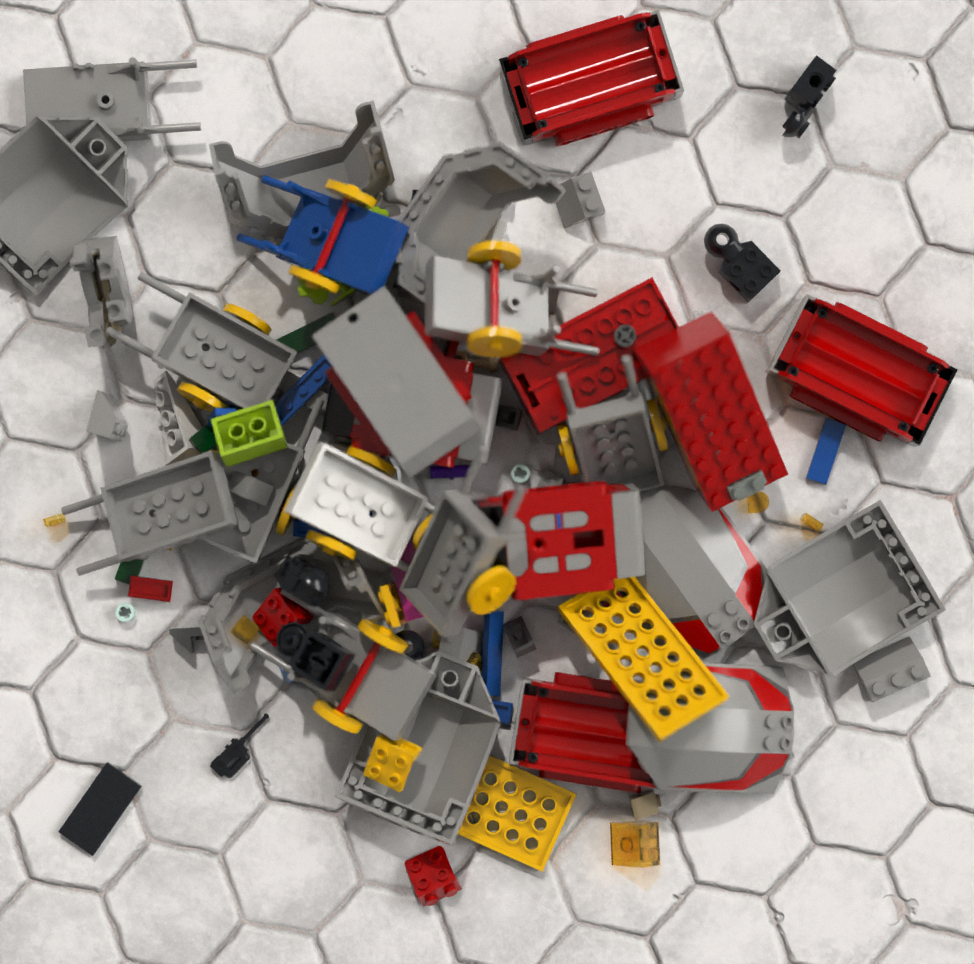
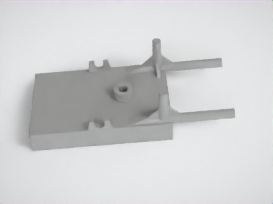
(81, 92)
(188, 502)

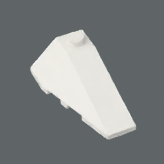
(176, 420)

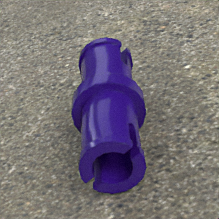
(458, 471)

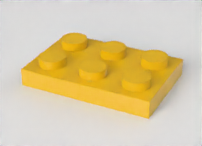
(395, 613)

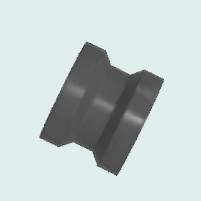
(627, 336)

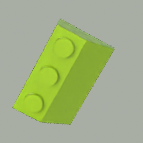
(249, 433)

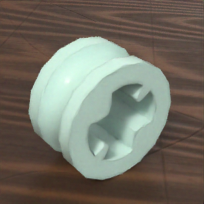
(517, 479)
(127, 606)

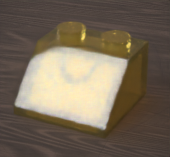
(635, 844)

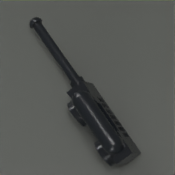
(236, 748)

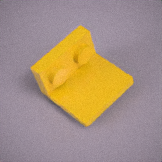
(391, 761)

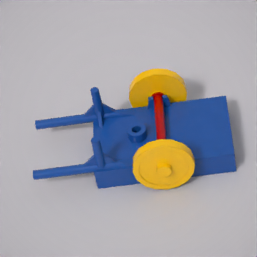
(336, 238)

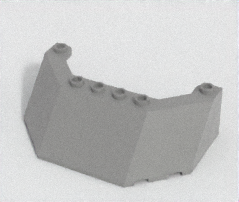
(463, 204)
(268, 210)
(252, 584)

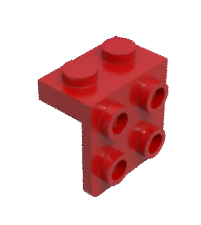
(277, 612)
(432, 876)

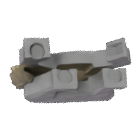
(103, 287)

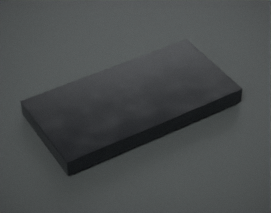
(100, 808)

